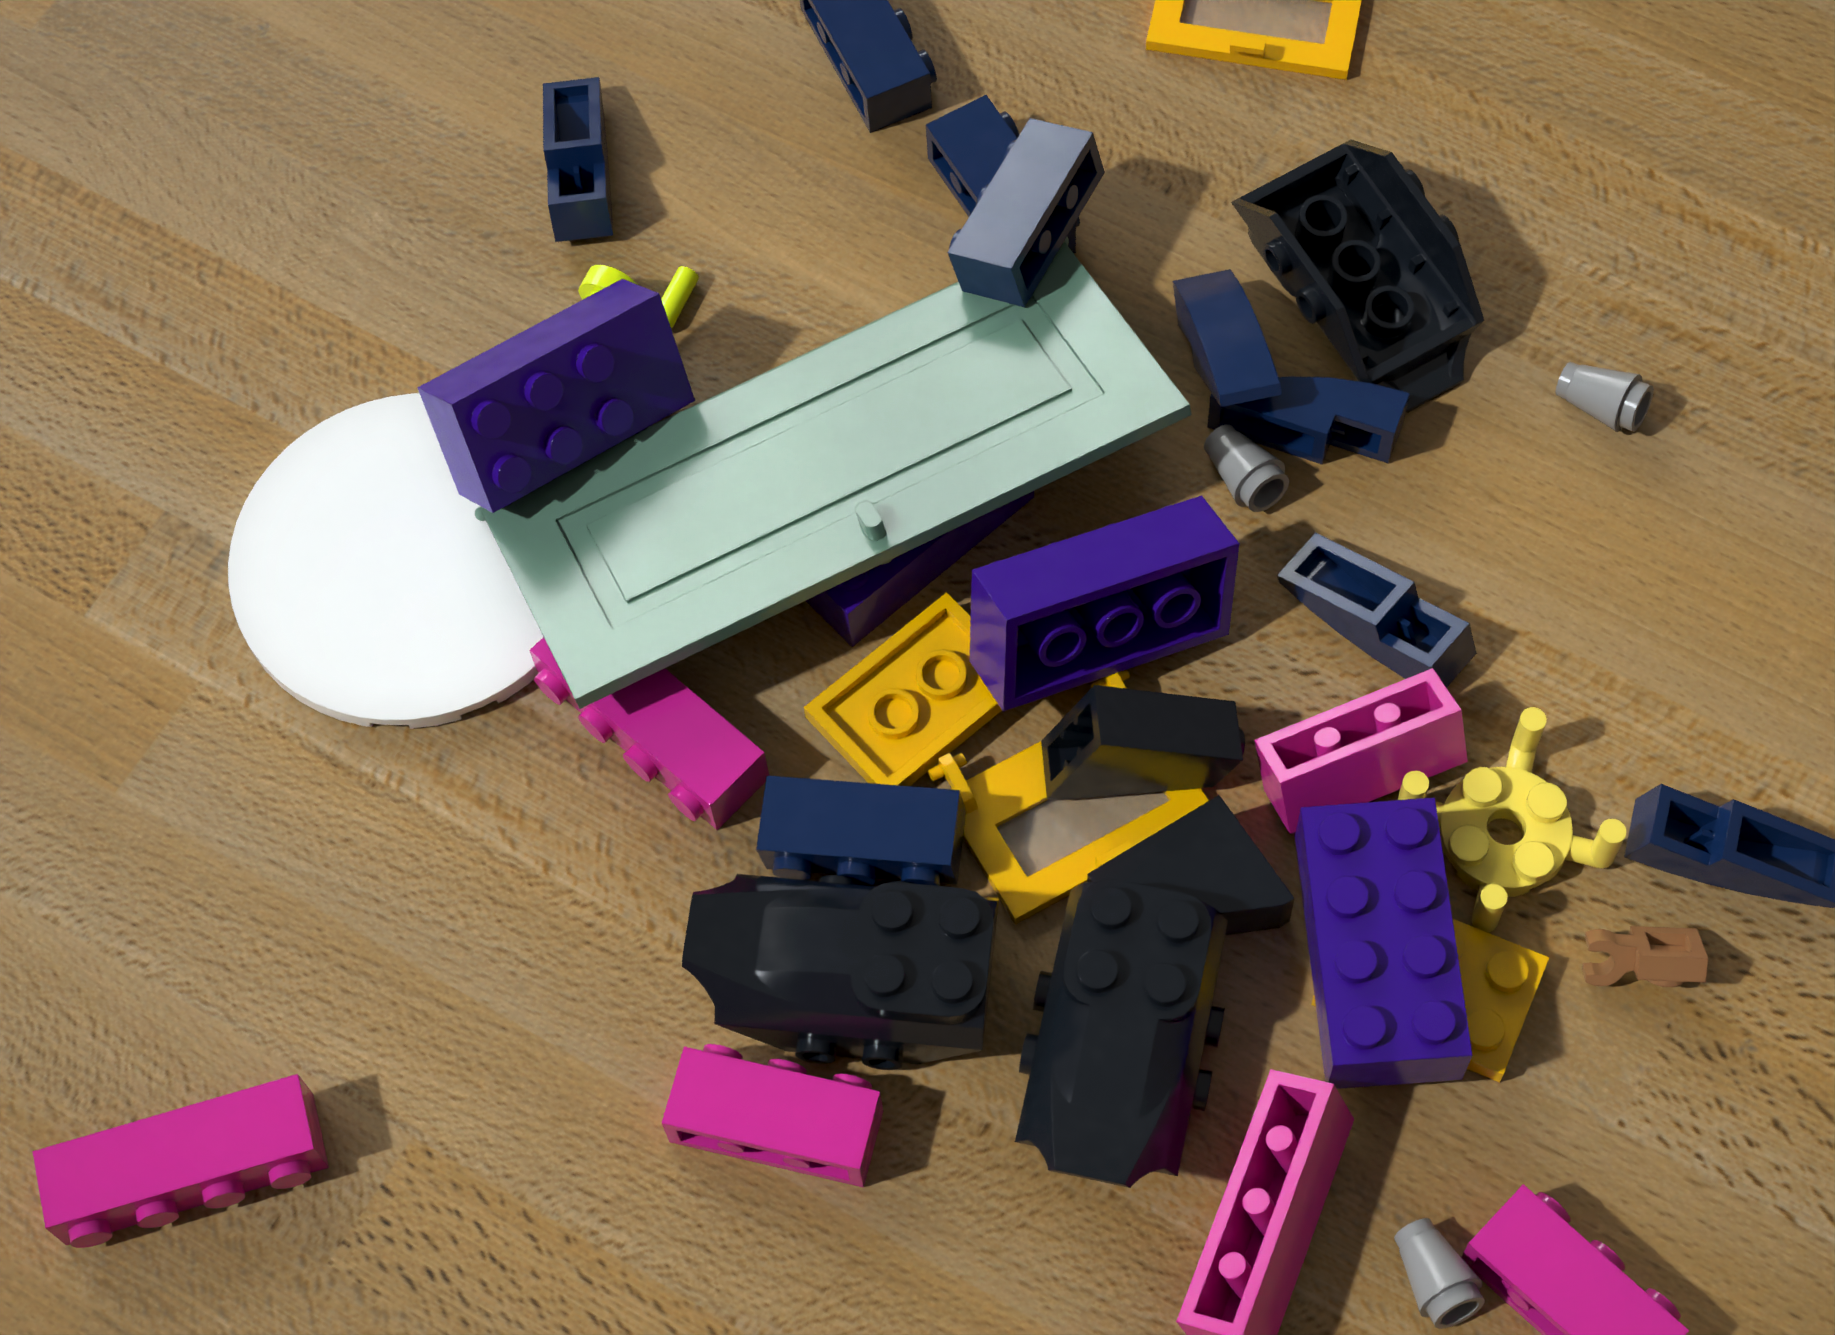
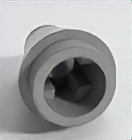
(1606, 394)
(1246, 469)
(1438, 1275)

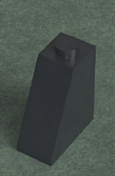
(1140, 744)
(1213, 861)

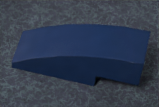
(576, 160)
(1225, 338)
(1320, 414)
(1378, 610)
(1732, 847)

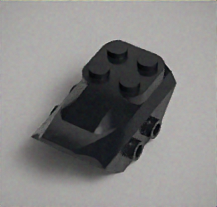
(1370, 267)
(846, 966)
(1123, 1032)

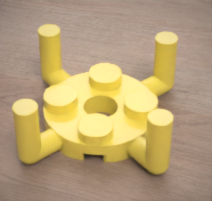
(1529, 802)

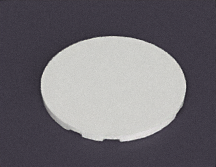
(375, 578)

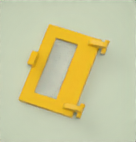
(1271, 34)
(1044, 846)

